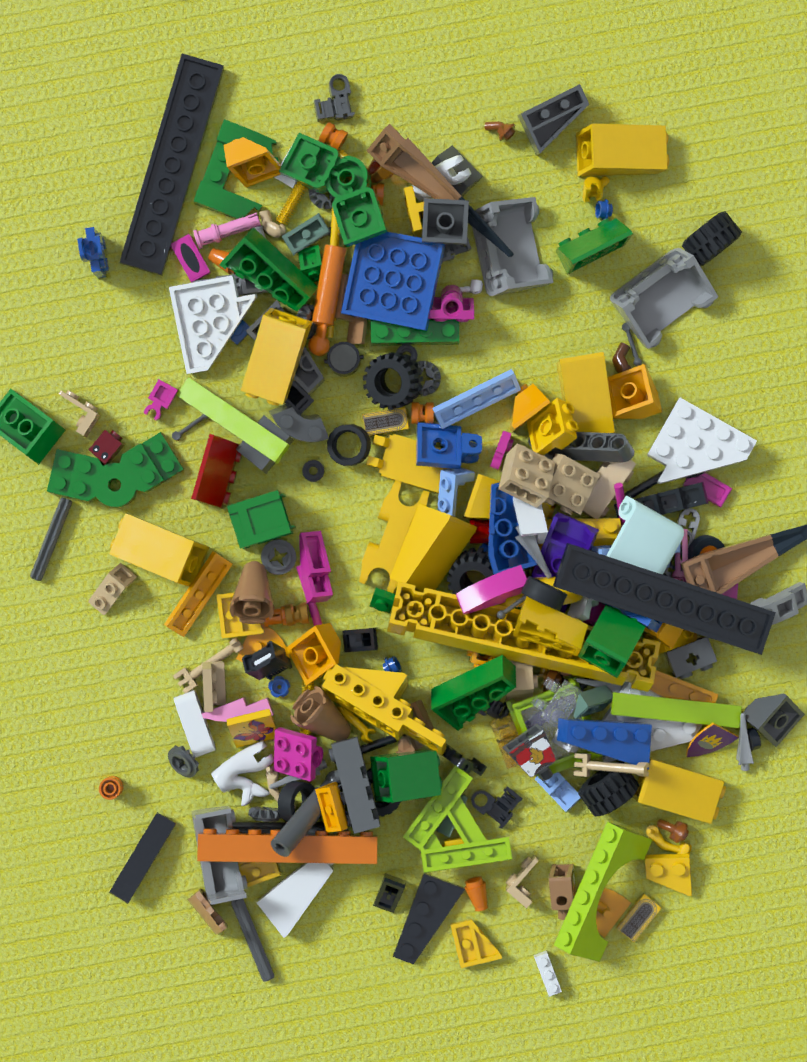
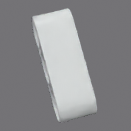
(194, 724)

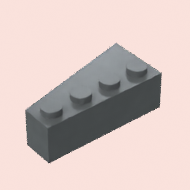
(307, 372)
(355, 785)

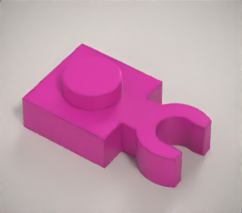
(162, 396)
(504, 444)

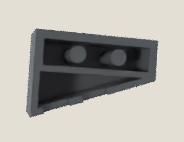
(551, 117)

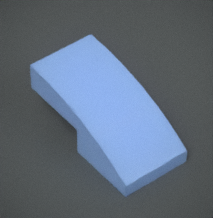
(560, 791)

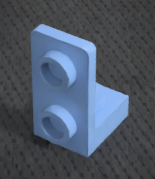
(448, 488)

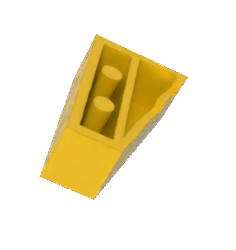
(550, 627)

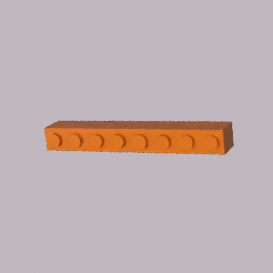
(313, 848)

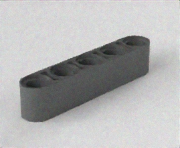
(596, 447)

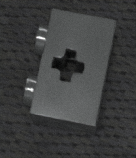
(704, 658)

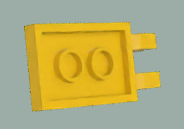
(400, 463)

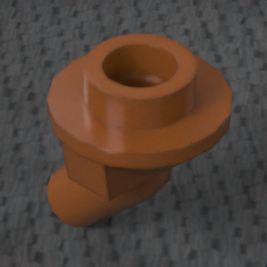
(505, 131)
(678, 831)

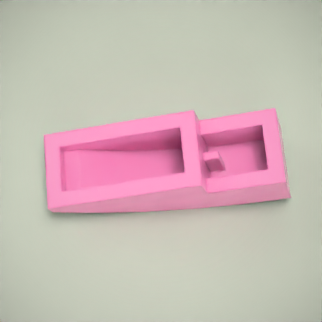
(237, 708)

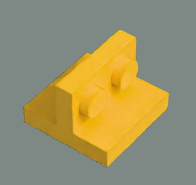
(414, 210)

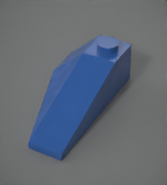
(504, 548)

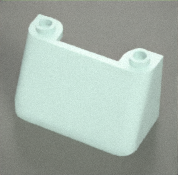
(645, 537)

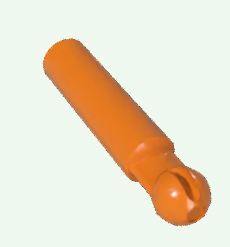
(327, 297)

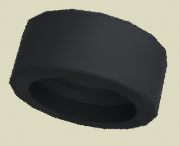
(332, 445)
(544, 593)
(287, 797)

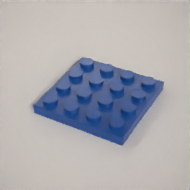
(393, 280)

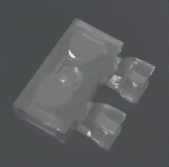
(561, 704)

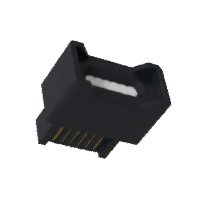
(266, 662)

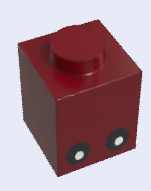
(107, 446)

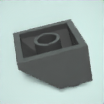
(773, 716)

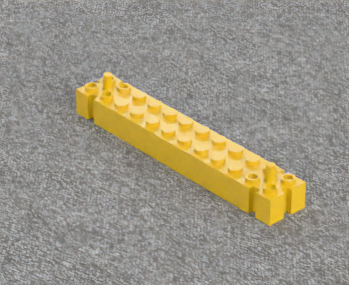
(439, 619)

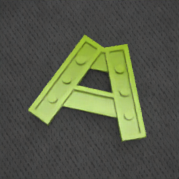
(475, 849)

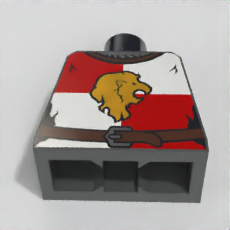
(532, 752)

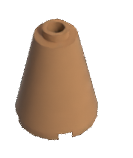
(252, 596)
(320, 715)

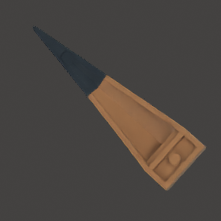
(410, 164)
(729, 565)

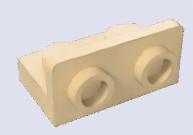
(213, 684)

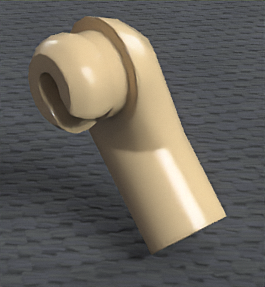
(271, 227)

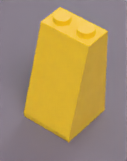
(621, 150)
(275, 356)
(586, 387)
(430, 548)
(158, 550)
(680, 791)

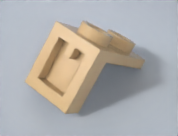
(86, 422)
(111, 588)
(521, 893)

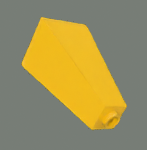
(479, 501)

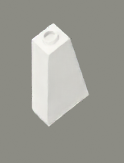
(292, 896)

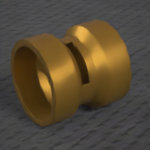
(296, 614)

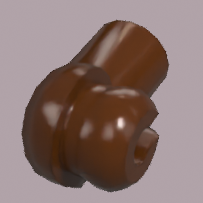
(619, 360)

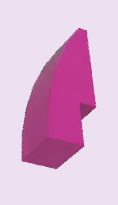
(314, 567)
(492, 590)

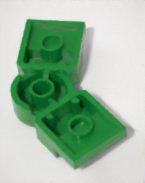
(325, 170)
(139, 470)

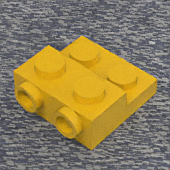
(552, 427)

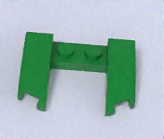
(211, 190)

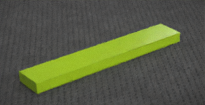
(233, 420)
(675, 710)

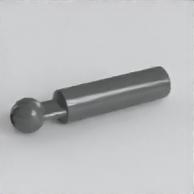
(300, 822)

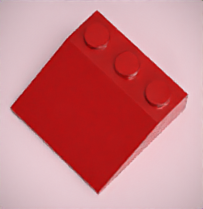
(216, 472)

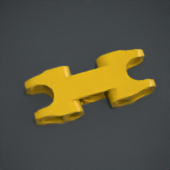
(399, 521)

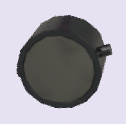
(343, 359)

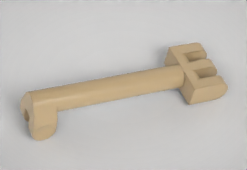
(235, 646)
(587, 765)

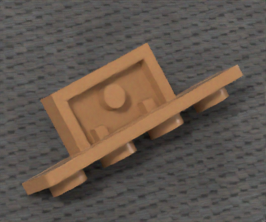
(357, 325)

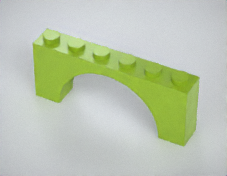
(579, 930)

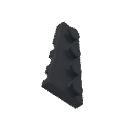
(429, 909)

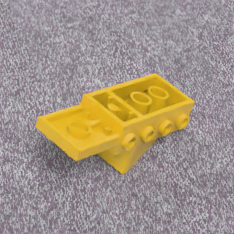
(376, 699)

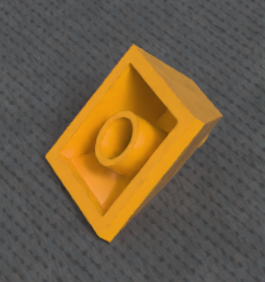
(250, 162)
(633, 394)
(526, 405)
(315, 652)

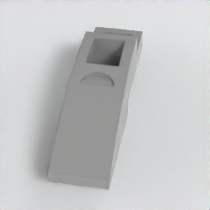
(785, 602)

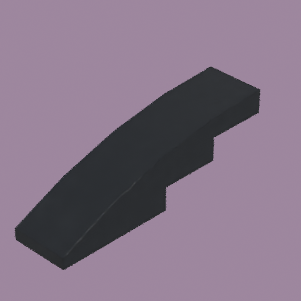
(674, 499)
(142, 858)

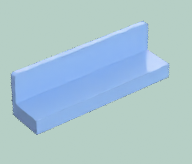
(476, 399)

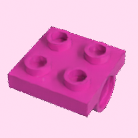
(461, 309)
(296, 754)

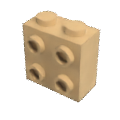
(527, 475)
(571, 485)

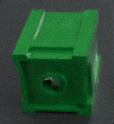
(260, 519)

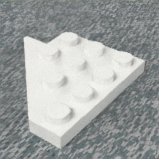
(207, 318)
(697, 443)
(663, 732)

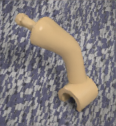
(272, 777)

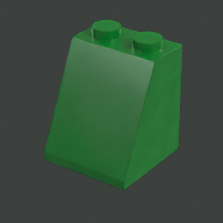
(611, 641)
(406, 776)

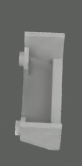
(221, 879)

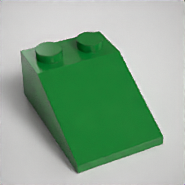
(27, 427)

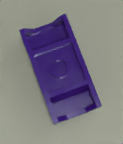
(564, 531)

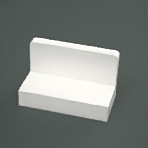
(530, 520)

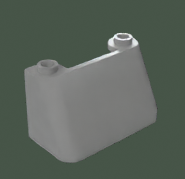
(513, 225)
(663, 295)

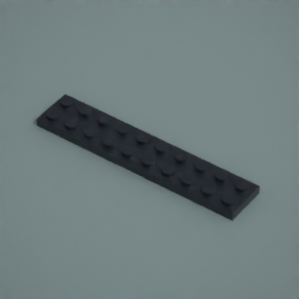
(172, 164)
(664, 599)

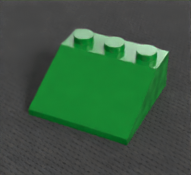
(593, 244)

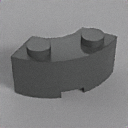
(299, 426)

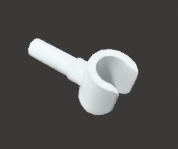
(475, 287)

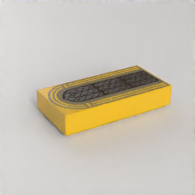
(385, 421)
(638, 917)

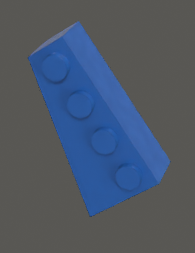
(615, 739)

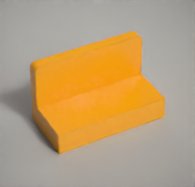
(332, 807)

